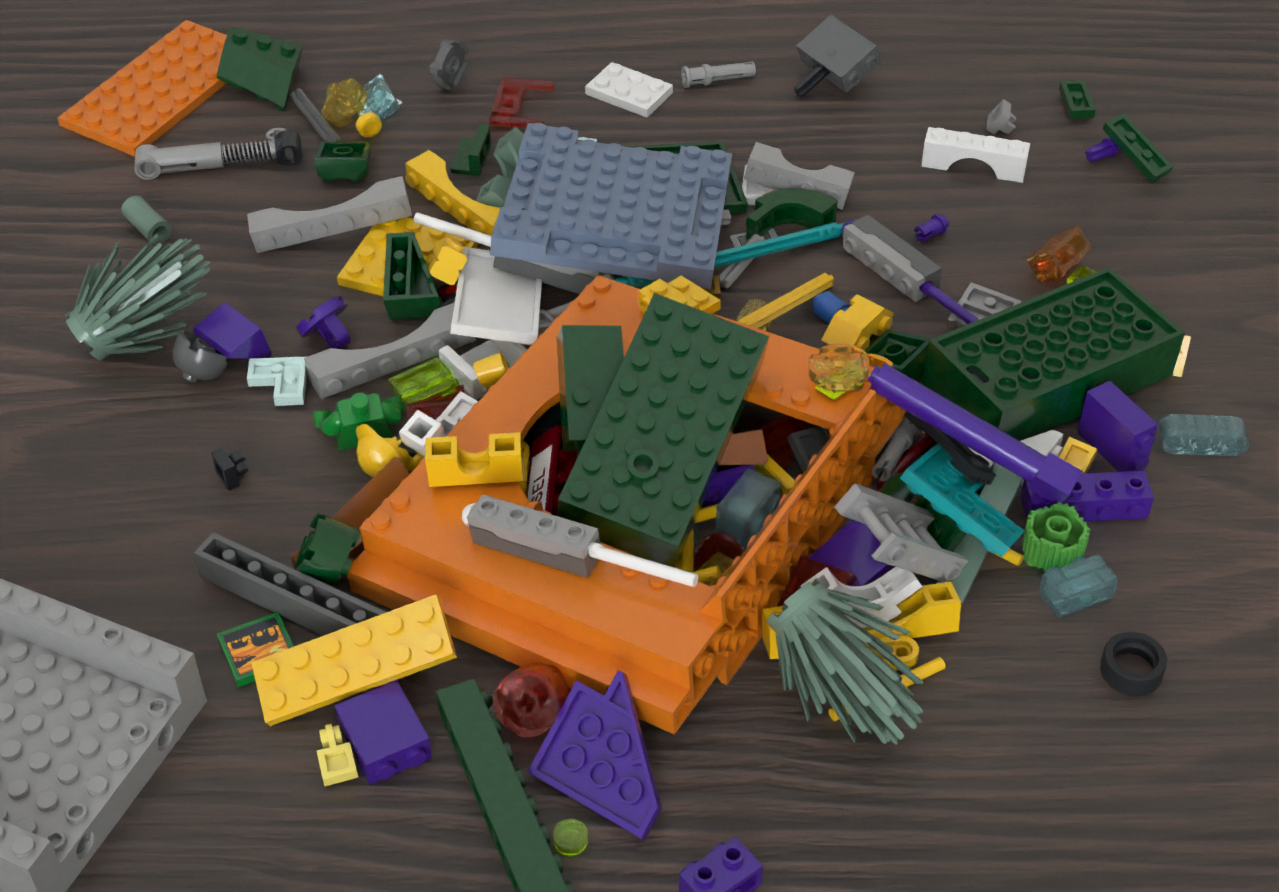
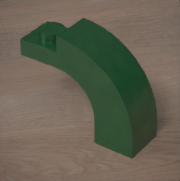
(790, 207)

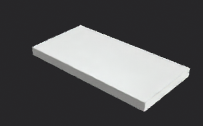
(495, 302)

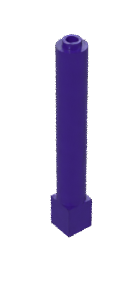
(1046, 474)

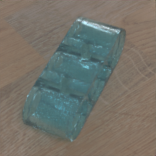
(1203, 434)

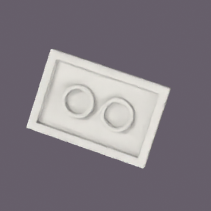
(629, 89)

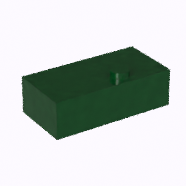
(586, 369)

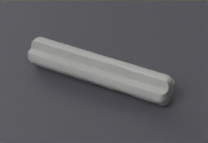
(732, 271)

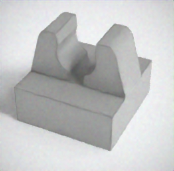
(1001, 118)

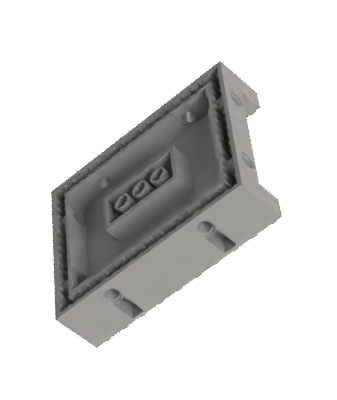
(80, 731)

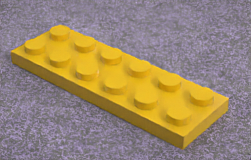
(353, 660)

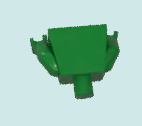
(356, 411)

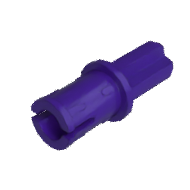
(1105, 148)

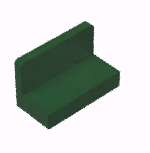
(472, 153)

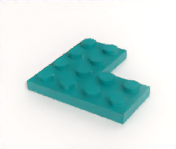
(955, 495)

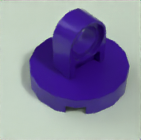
(327, 323)

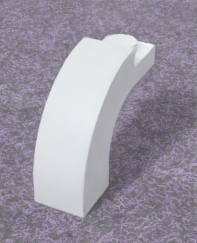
(422, 426)
(885, 591)

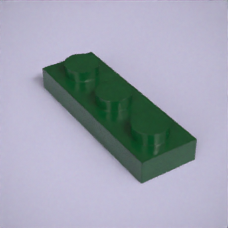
(1137, 147)

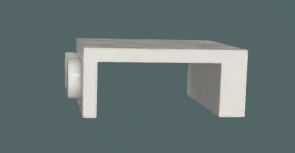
(463, 368)

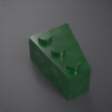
(407, 280)

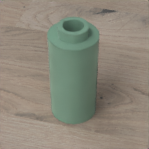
(146, 219)

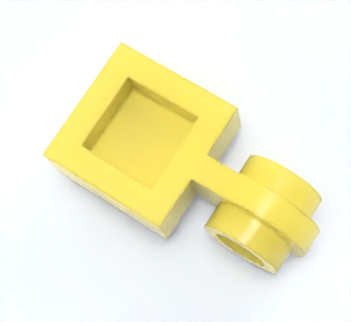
(335, 758)

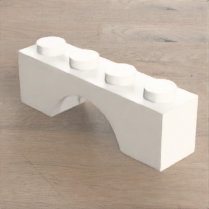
(1005, 156)

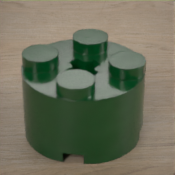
(326, 549)

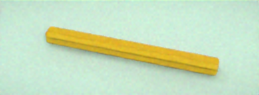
(788, 301)

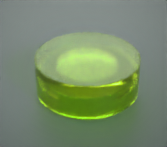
(570, 837)

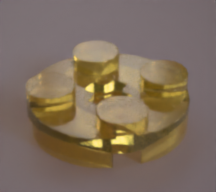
(343, 102)
(850, 377)

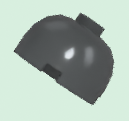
(197, 358)

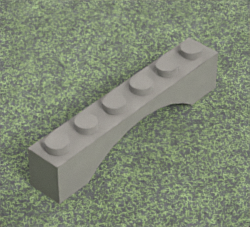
(281, 228)
(343, 369)

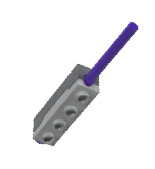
(898, 263)

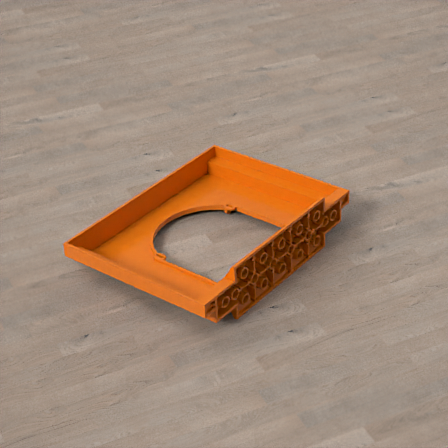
(651, 628)

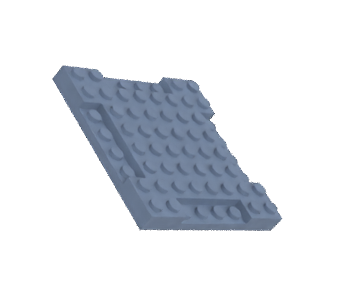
(613, 207)

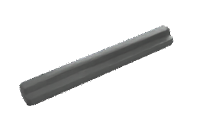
(314, 116)

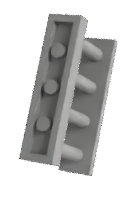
(902, 533)

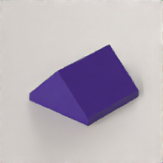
(233, 334)

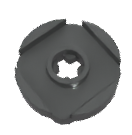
(449, 64)

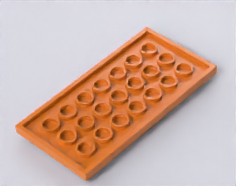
(151, 90)

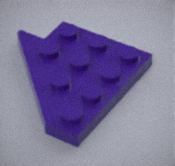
(601, 756)

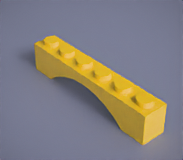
(429, 177)
(926, 612)

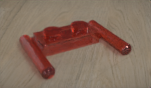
(509, 101)

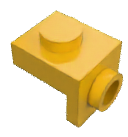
(1078, 454)

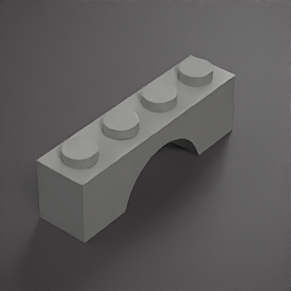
(772, 170)

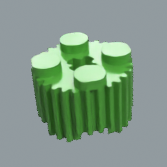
(1054, 537)

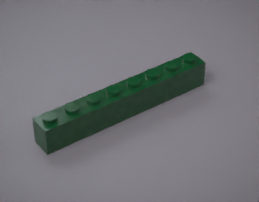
(500, 790)

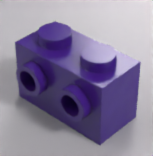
(725, 869)

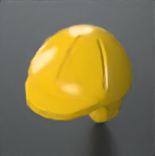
(376, 452)

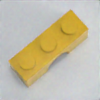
(453, 466)

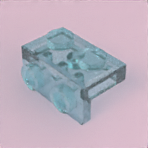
(380, 98)

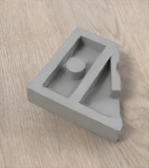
(981, 303)

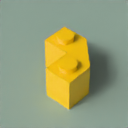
(858, 323)

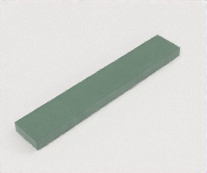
(999, 495)

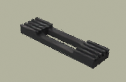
(969, 463)

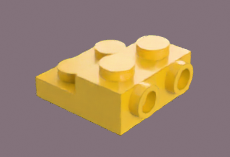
(682, 291)

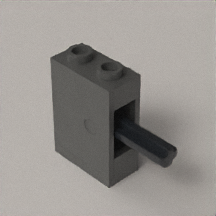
(837, 55)

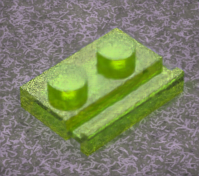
(423, 382)

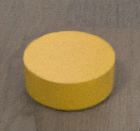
(368, 124)

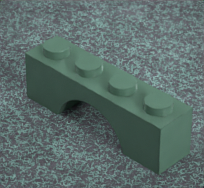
(507, 155)

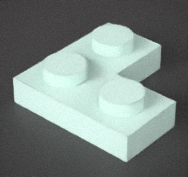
(284, 373)

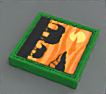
(252, 642)

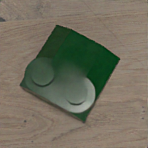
(342, 160)
(903, 350)

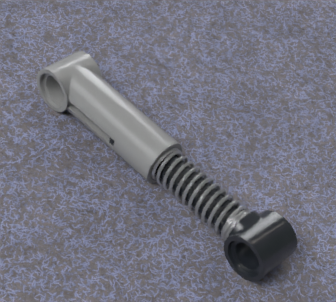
(154, 161)

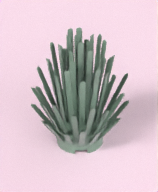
(135, 298)
(830, 657)

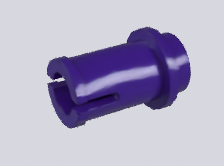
(936, 225)

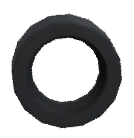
(1139, 645)

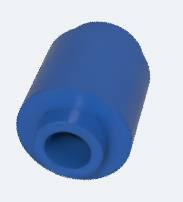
(827, 305)

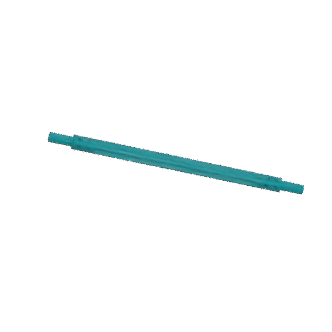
(760, 248)

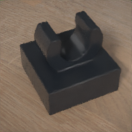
(229, 467)

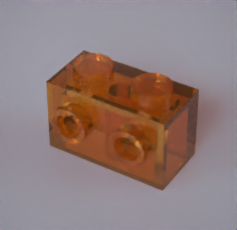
(1059, 254)

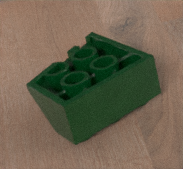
(260, 65)

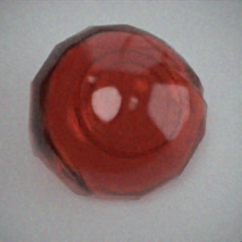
(712, 544)

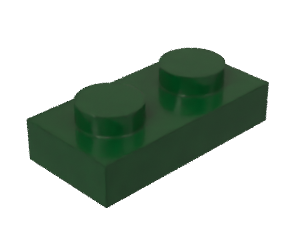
(1077, 99)

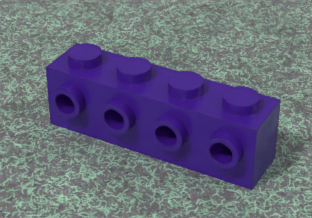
(1124, 497)

